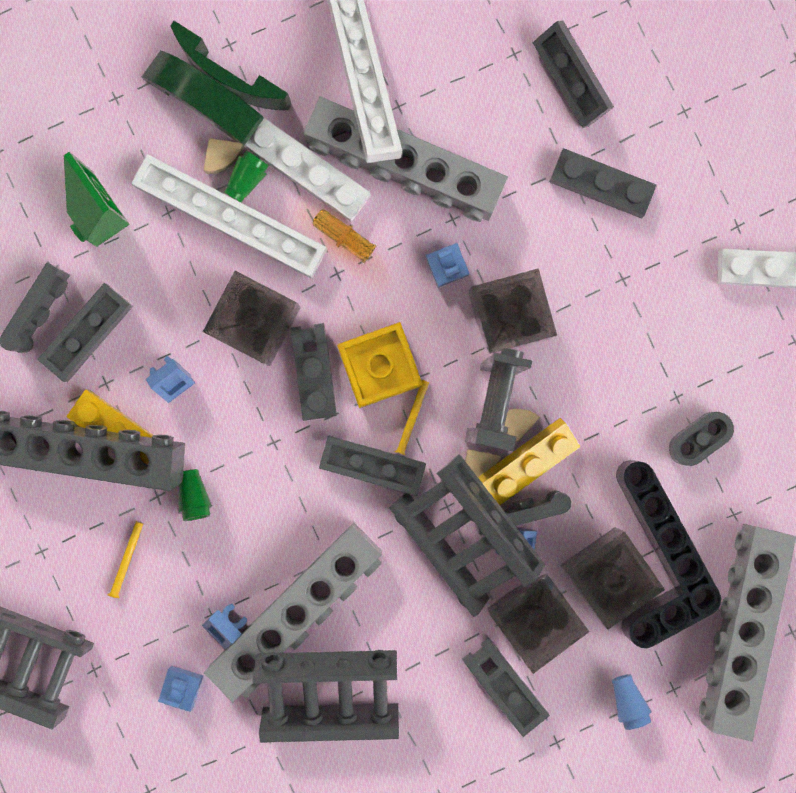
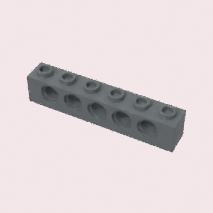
(94, 463)

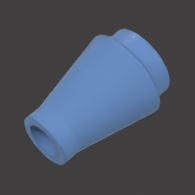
(630, 703)

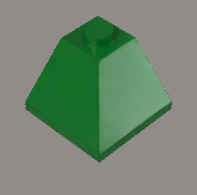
(89, 204)

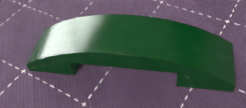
(260, 94)
(203, 95)

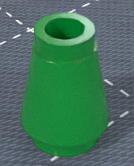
(245, 176)
(192, 497)

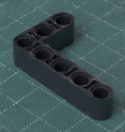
(670, 555)

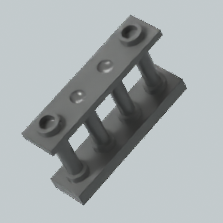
(492, 428)
(489, 517)
(15, 695)
(327, 722)

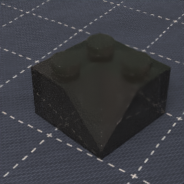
(512, 311)
(252, 318)
(612, 577)
(537, 622)

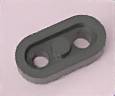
(700, 440)

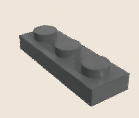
(573, 74)
(602, 183)
(85, 332)
(372, 465)

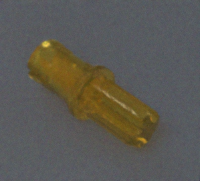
(343, 235)

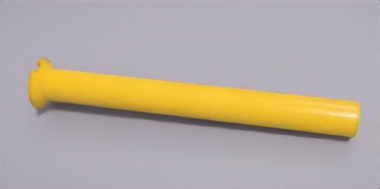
(412, 418)
(126, 560)

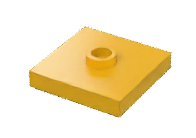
(379, 365)

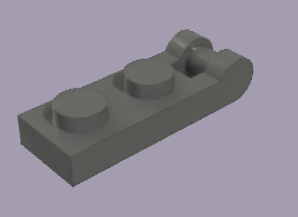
(34, 309)
(313, 373)
(529, 511)
(506, 688)

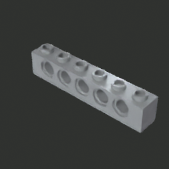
(331, 118)
(228, 671)
(741, 714)

